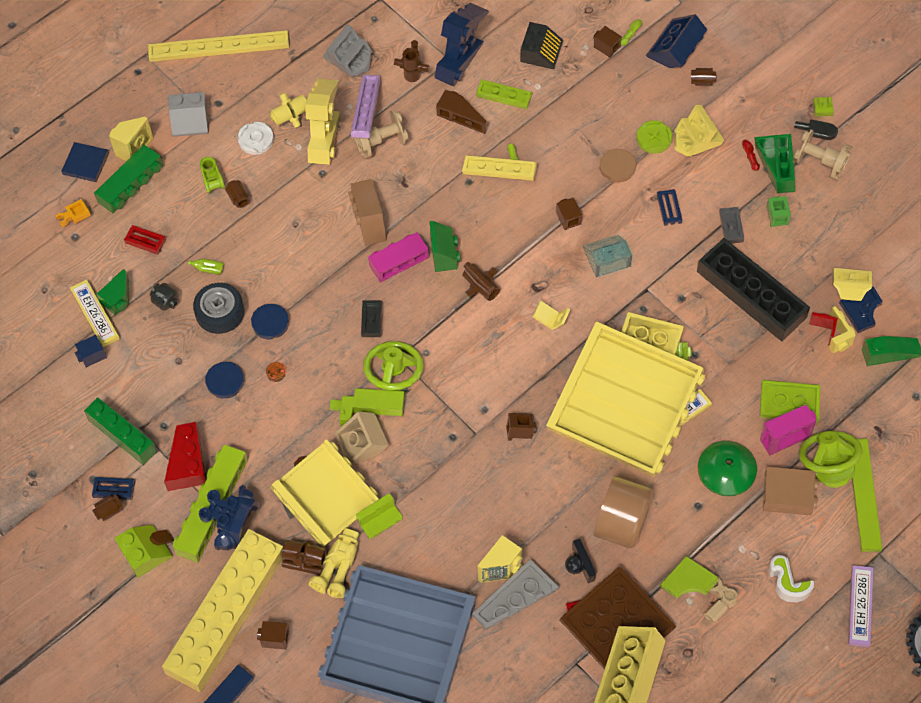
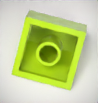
(140, 551)

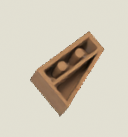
(368, 211)

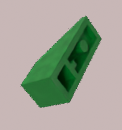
(890, 349)

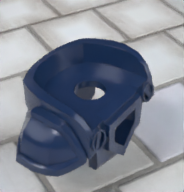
(229, 515)

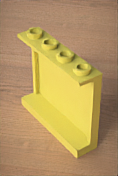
(324, 493)

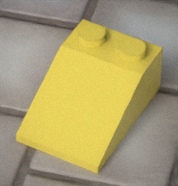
(653, 332)

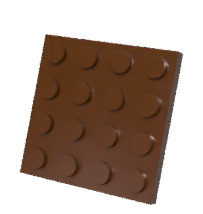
(610, 605)

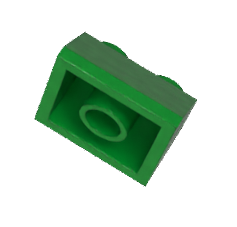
(443, 247)

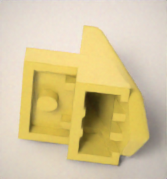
(696, 133)

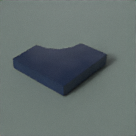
(861, 312)

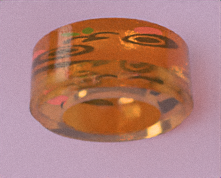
(275, 372)

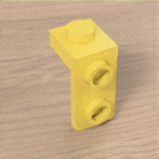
(847, 336)

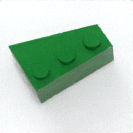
(777, 159)

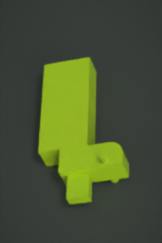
(371, 401)

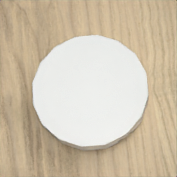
(255, 138)

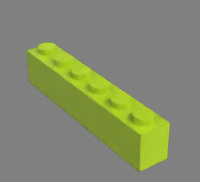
(222, 478)

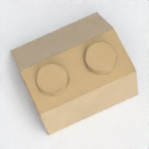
(361, 438)

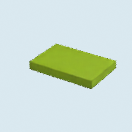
(782, 397)

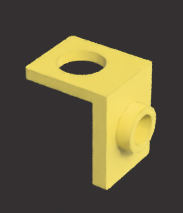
(549, 316)

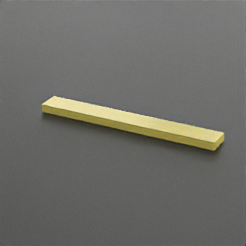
(218, 46)

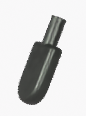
(821, 129)

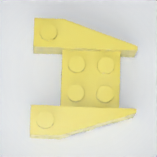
(322, 121)

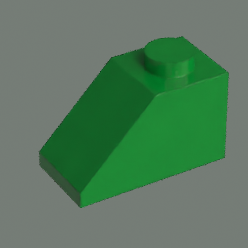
(115, 293)

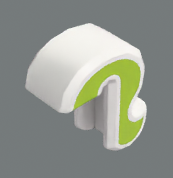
(785, 585)

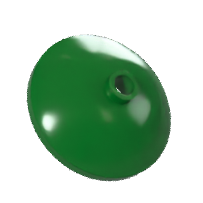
(725, 478)

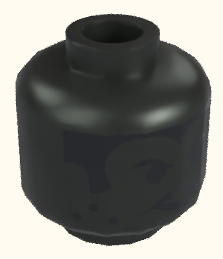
(164, 296)

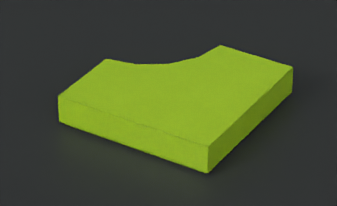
(689, 578)

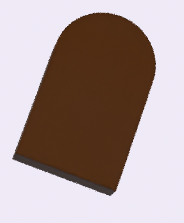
(161, 537)

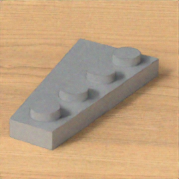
(517, 593)

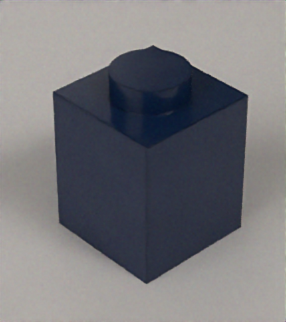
(90, 351)

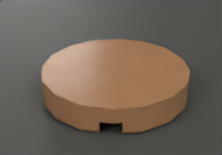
(617, 165)

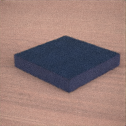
(85, 162)

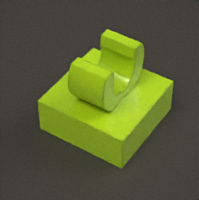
(823, 106)

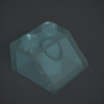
(608, 255)

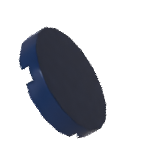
(270, 321)
(224, 380)

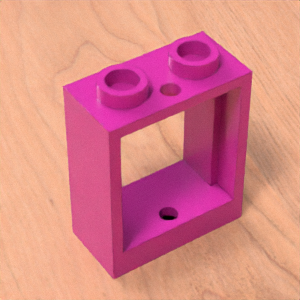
(788, 429)

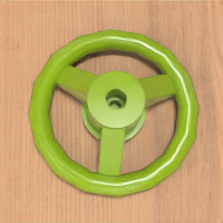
(393, 364)
(831, 447)

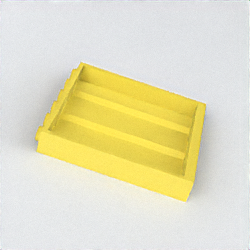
(626, 399)

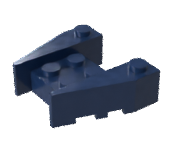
(461, 42)

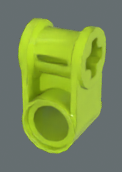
(211, 177)

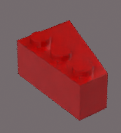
(186, 459)

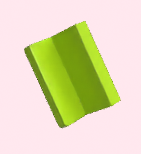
(378, 516)

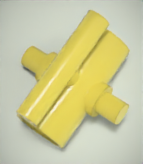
(289, 110)

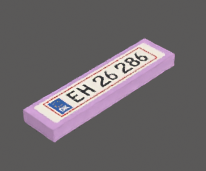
(860, 606)

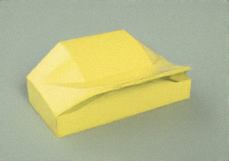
(852, 283)

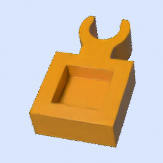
(75, 212)

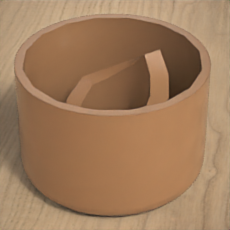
(623, 512)

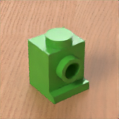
(778, 211)

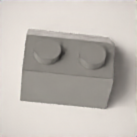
(188, 114)

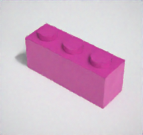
(398, 257)

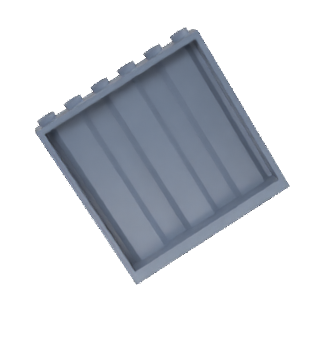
(396, 639)

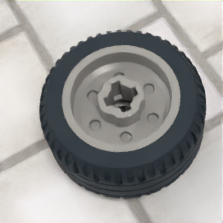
(218, 308)

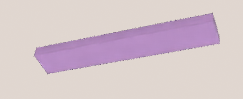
(365, 106)

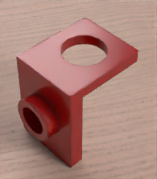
(825, 321)

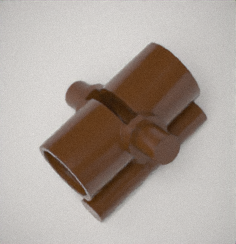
(411, 63)
(480, 281)
(303, 557)

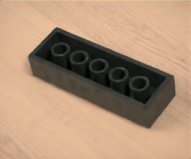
(753, 289)

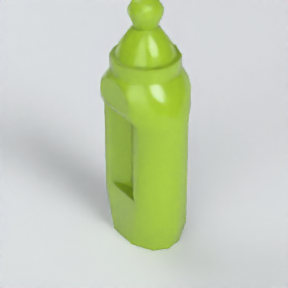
(208, 266)

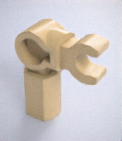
(728, 599)

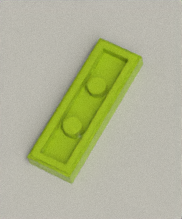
(504, 94)

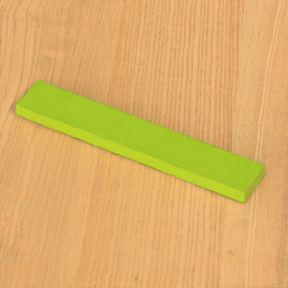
(866, 502)

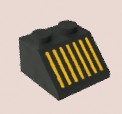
(540, 46)

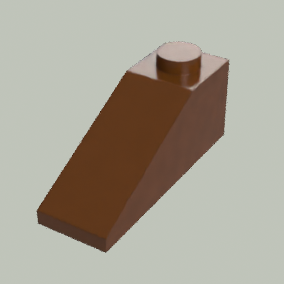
(458, 110)

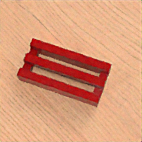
(136, 241)

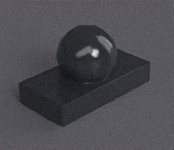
(580, 562)

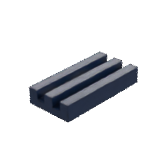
(671, 219)
(114, 490)

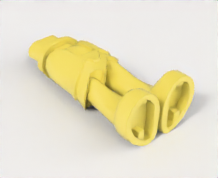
(340, 557)

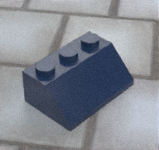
(677, 41)

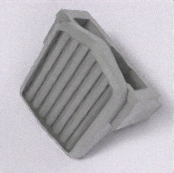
(349, 53)

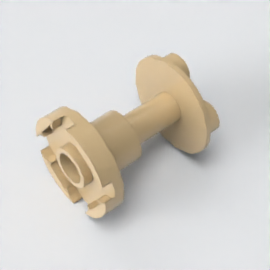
(376, 135)
(829, 156)

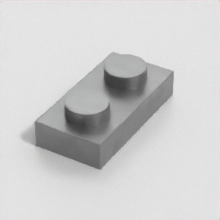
(731, 224)

